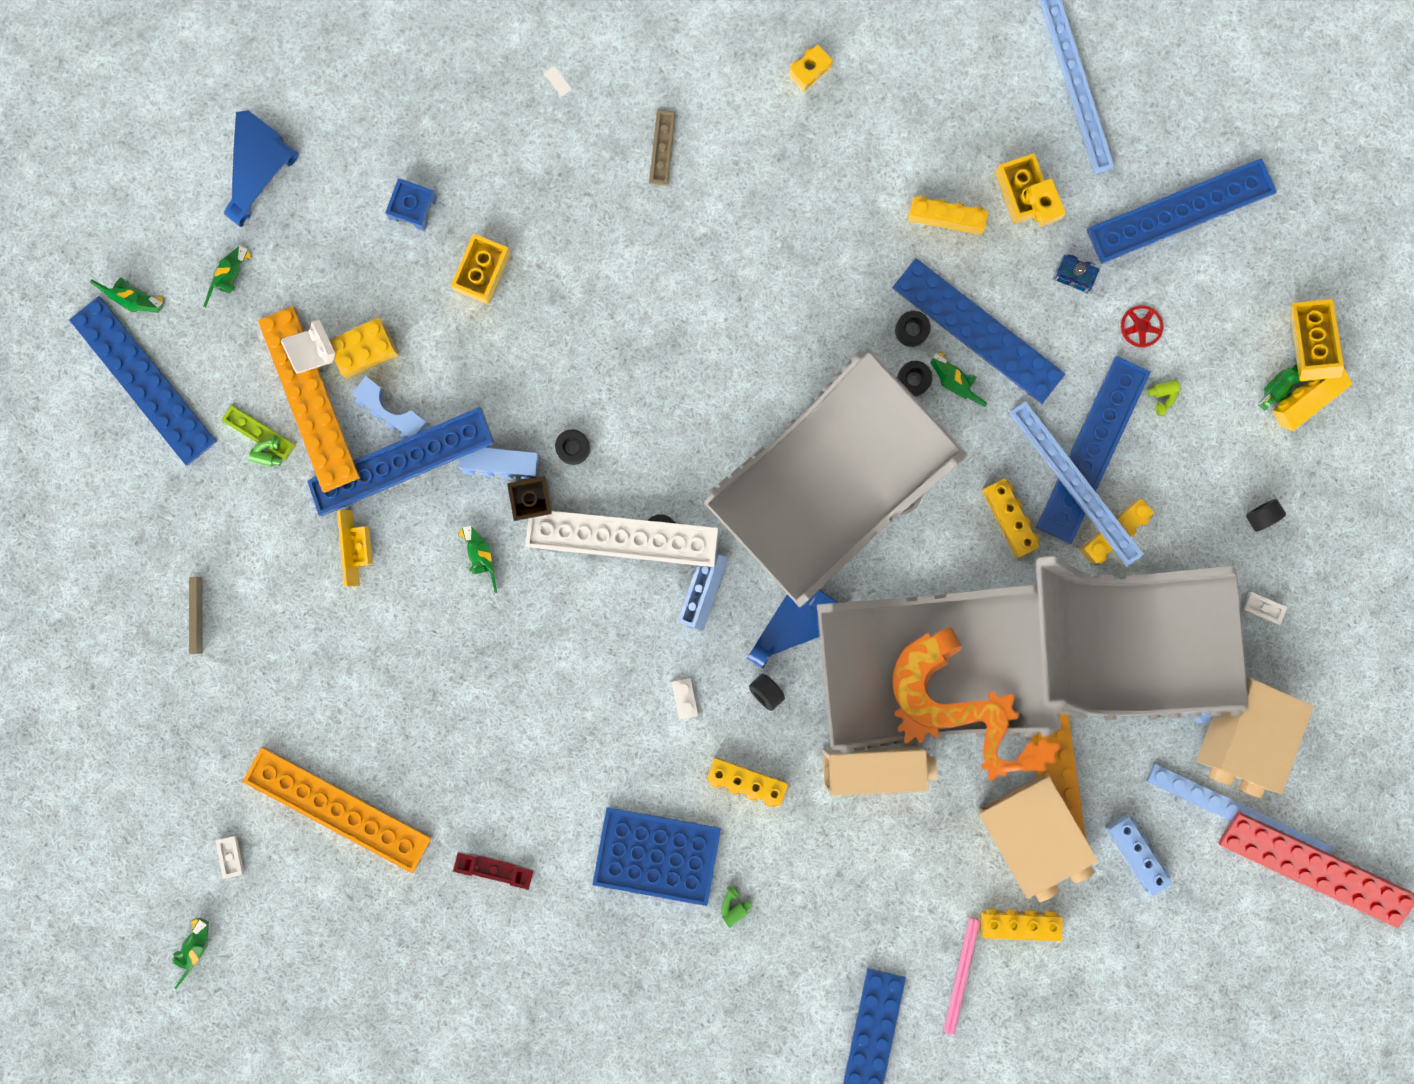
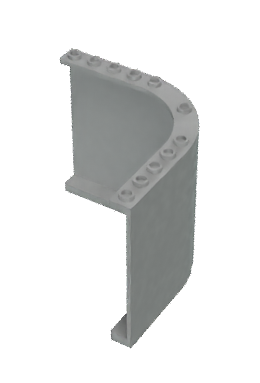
(834, 477)
(1141, 642)
(997, 655)

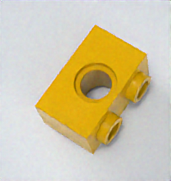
(818, 59)
(1045, 191)

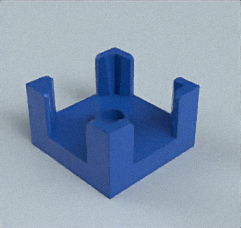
(410, 203)

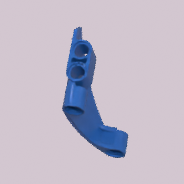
(256, 159)
(789, 627)

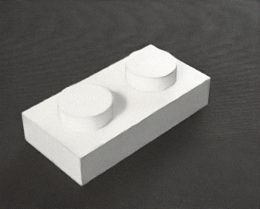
(1264, 608)
(684, 698)
(230, 857)

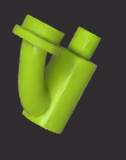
(1169, 388)

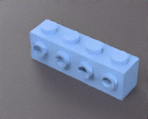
(501, 462)
(702, 594)
(1138, 855)

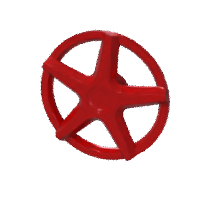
(1141, 326)

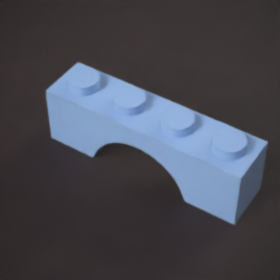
(371, 394)

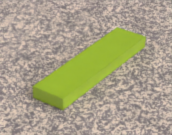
(256, 431)

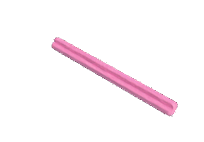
(961, 976)

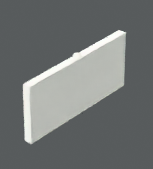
(557, 81)

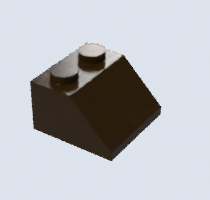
(530, 498)

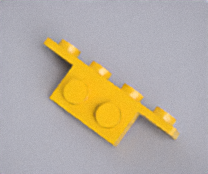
(354, 546)

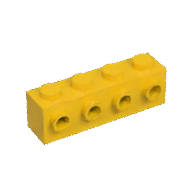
(947, 215)
(1309, 399)
(1011, 518)
(1131, 518)
(747, 781)
(1021, 925)

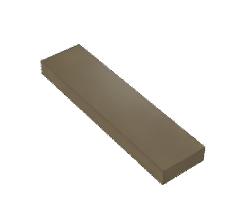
(662, 147)
(195, 615)

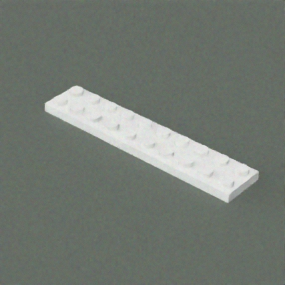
(624, 538)

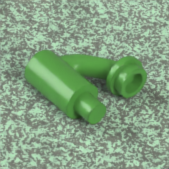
(265, 458)
(736, 913)

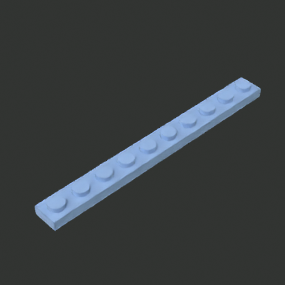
(1077, 85)
(1076, 484)
(1218, 803)

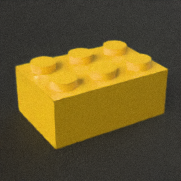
(1014, 181)
(481, 269)
(363, 348)

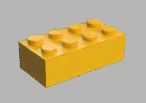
(1316, 340)

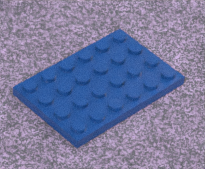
(656, 856)

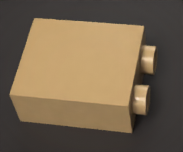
(1257, 744)
(878, 770)
(1038, 838)

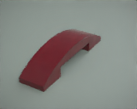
(493, 869)

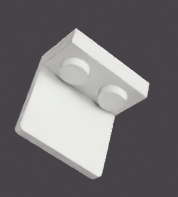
(309, 348)

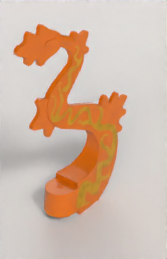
(924, 715)

